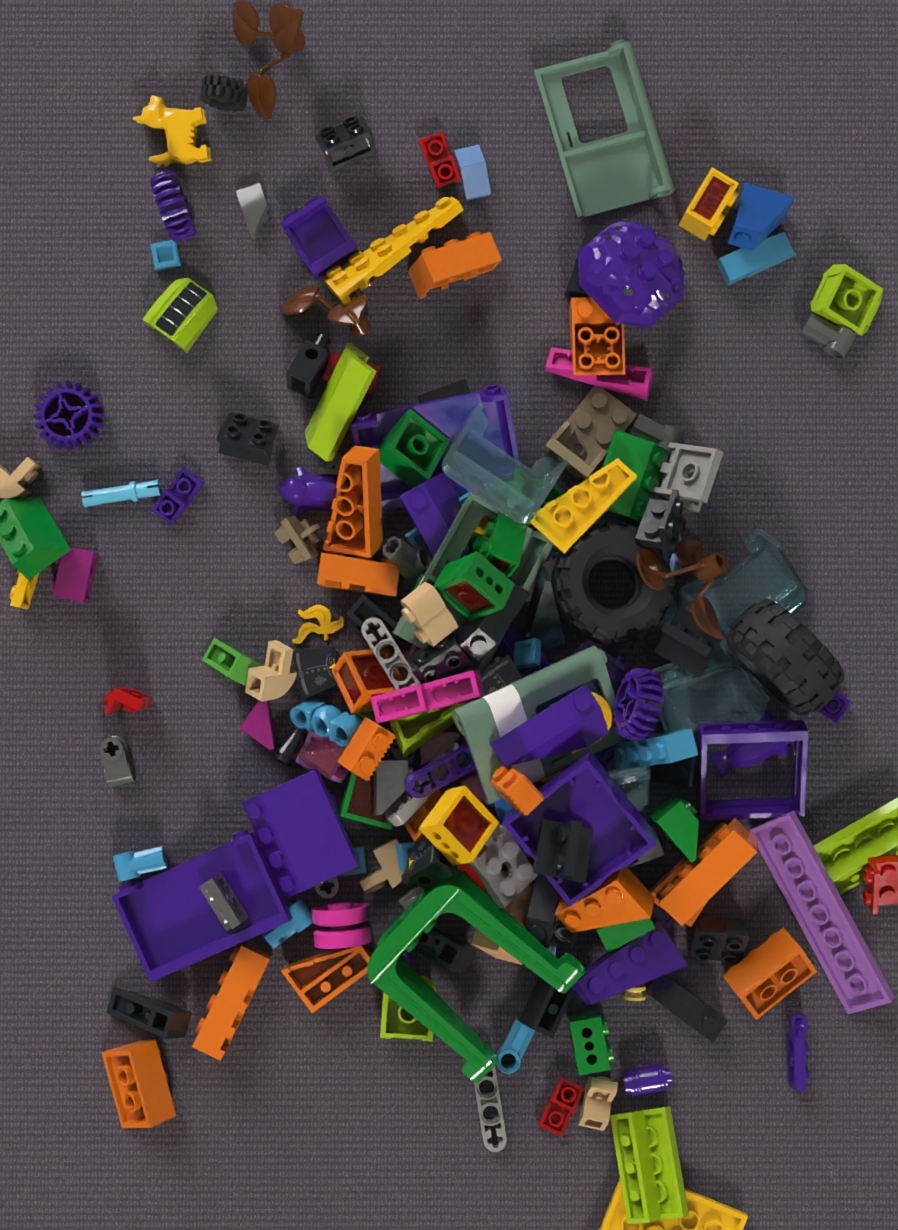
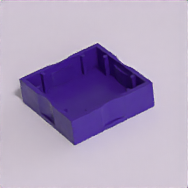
(592, 797)

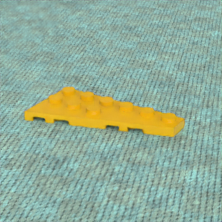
(388, 251)

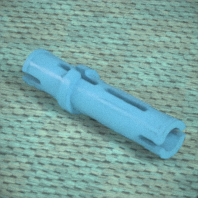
(133, 492)

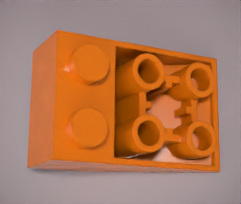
(595, 340)

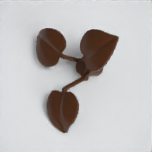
(285, 27)
(349, 314)
(690, 556)

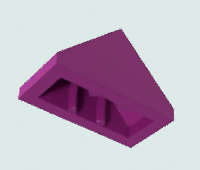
(260, 725)

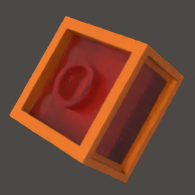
(363, 677)

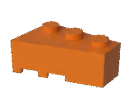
(358, 574)
(327, 974)

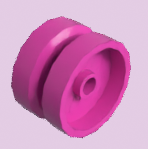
(341, 925)

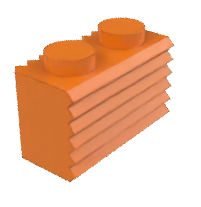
(366, 749)
(516, 789)

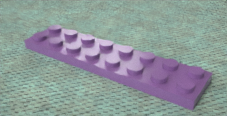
(821, 913)

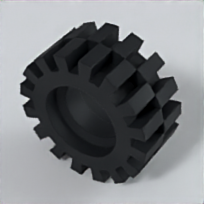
(224, 92)

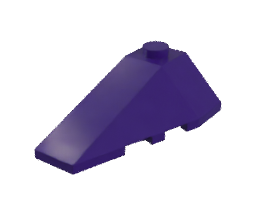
(433, 510)
(561, 728)

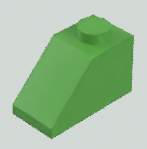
(229, 661)

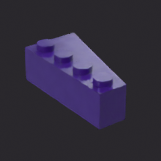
(629, 966)

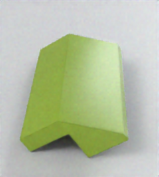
(339, 403)
(848, 850)
(649, 1165)

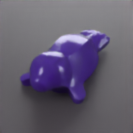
(309, 491)
(748, 753)

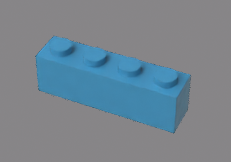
(656, 749)

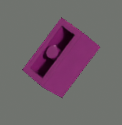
(75, 575)

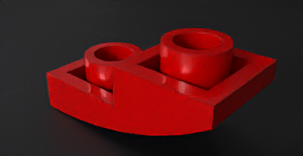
(439, 160)
(560, 1106)

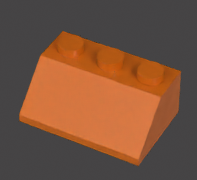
(769, 973)
(139, 1084)

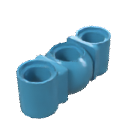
(325, 721)

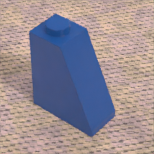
(757, 215)

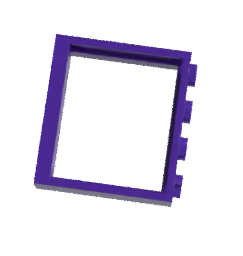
(748, 733)

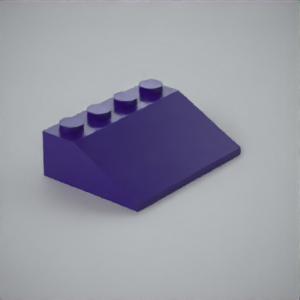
(300, 833)

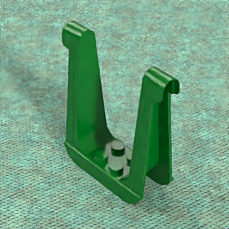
(407, 988)

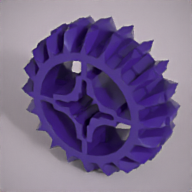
(172, 206)
(60, 396)
(638, 704)

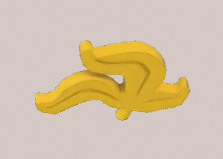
(324, 617)

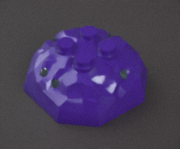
(631, 273)

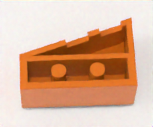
(454, 262)
(616, 901)

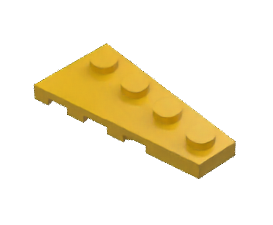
(573, 513)

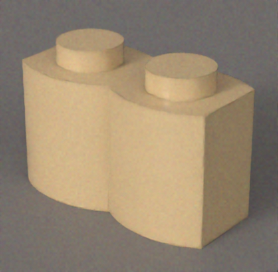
(428, 614)

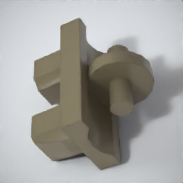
(303, 537)

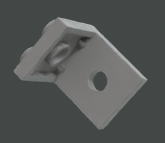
(691, 472)
(488, 863)

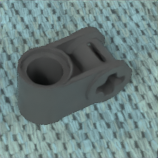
(117, 764)

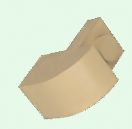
(13, 484)
(275, 677)
(387, 858)
(597, 1102)

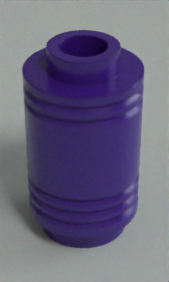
(647, 1079)

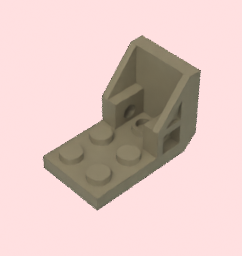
(588, 432)

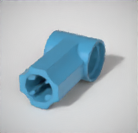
(133, 864)
(301, 919)
(515, 1044)

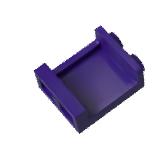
(318, 237)

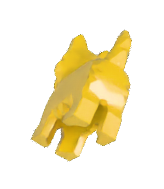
(180, 132)

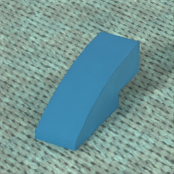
(747, 263)

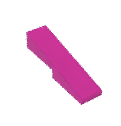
(634, 383)
(428, 696)

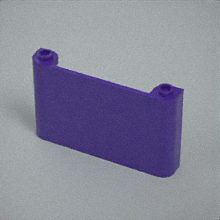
(446, 417)
(174, 921)

